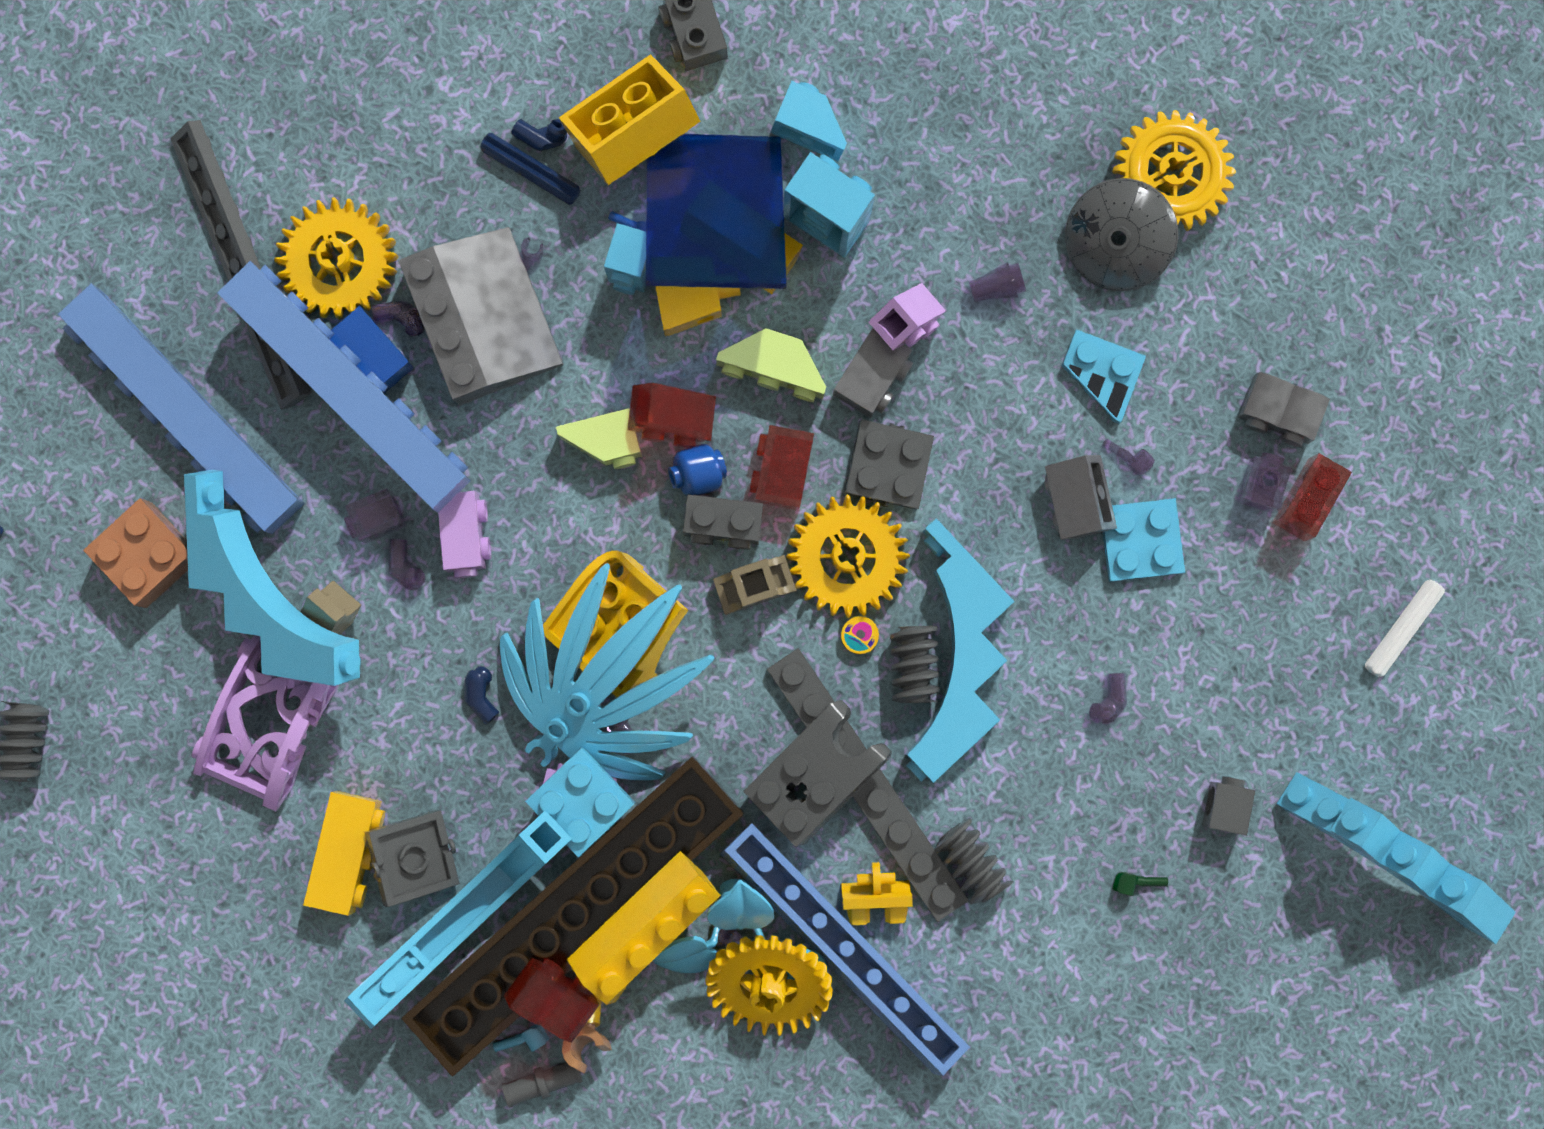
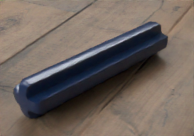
(530, 168)

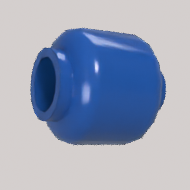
(697, 470)

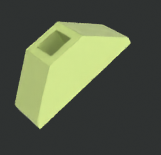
(775, 362)

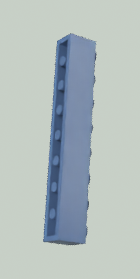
(344, 386)
(180, 408)
(845, 950)

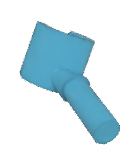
(533, 1036)

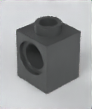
(1229, 806)

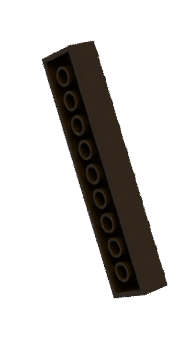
(470, 1003)

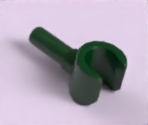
(1126, 882)

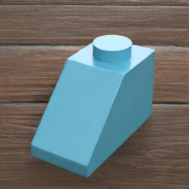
(809, 121)

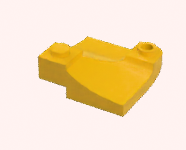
(620, 602)

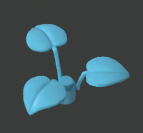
(737, 908)

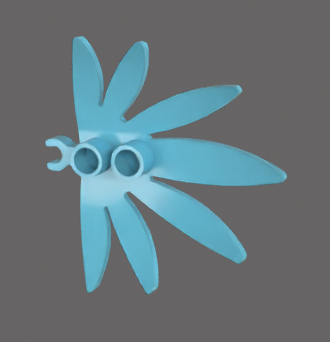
(571, 710)

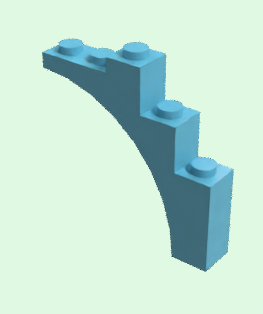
(1403, 856)

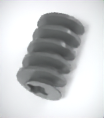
(914, 664)
(20, 740)
(972, 863)

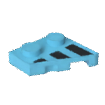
(1104, 371)

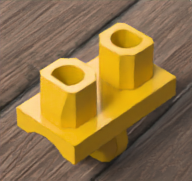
(876, 891)

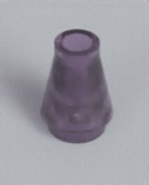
(999, 283)

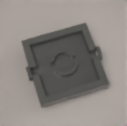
(889, 464)
(412, 858)

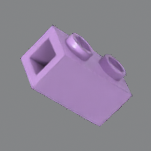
(908, 317)
(462, 535)

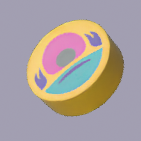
(859, 635)

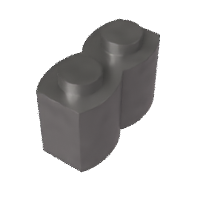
(1284, 409)

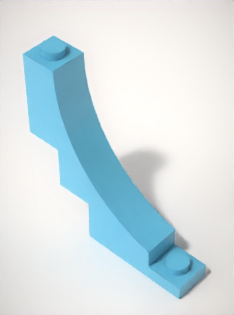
(226, 563)
(972, 606)

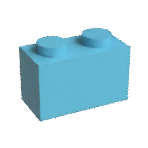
(627, 260)

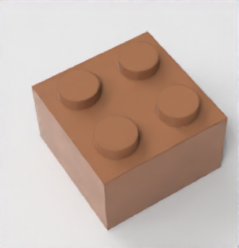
(141, 553)

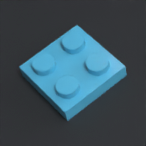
(1144, 541)
(581, 800)

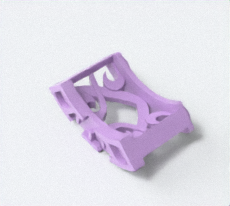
(279, 770)

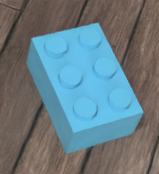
(828, 203)

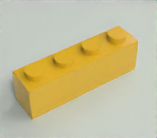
(642, 928)

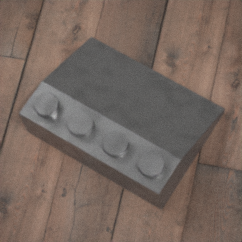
(480, 314)

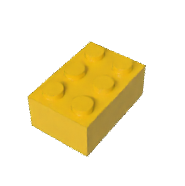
(630, 119)

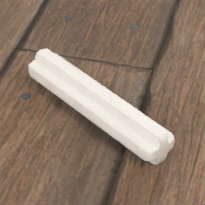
(1404, 628)

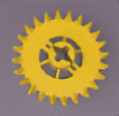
(1205, 152)
(326, 226)
(829, 524)
(767, 992)

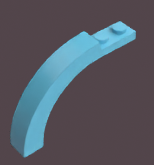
(457, 919)

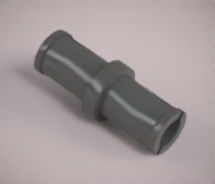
(540, 1083)

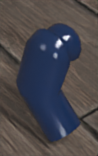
(543, 138)
(476, 694)

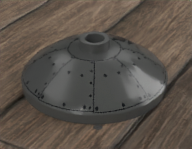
(1137, 212)

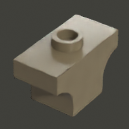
(754, 584)
(331, 608)

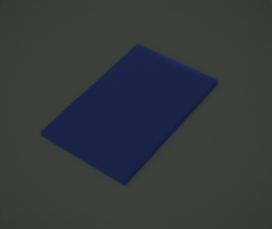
(716, 213)

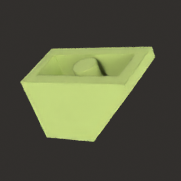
(604, 438)

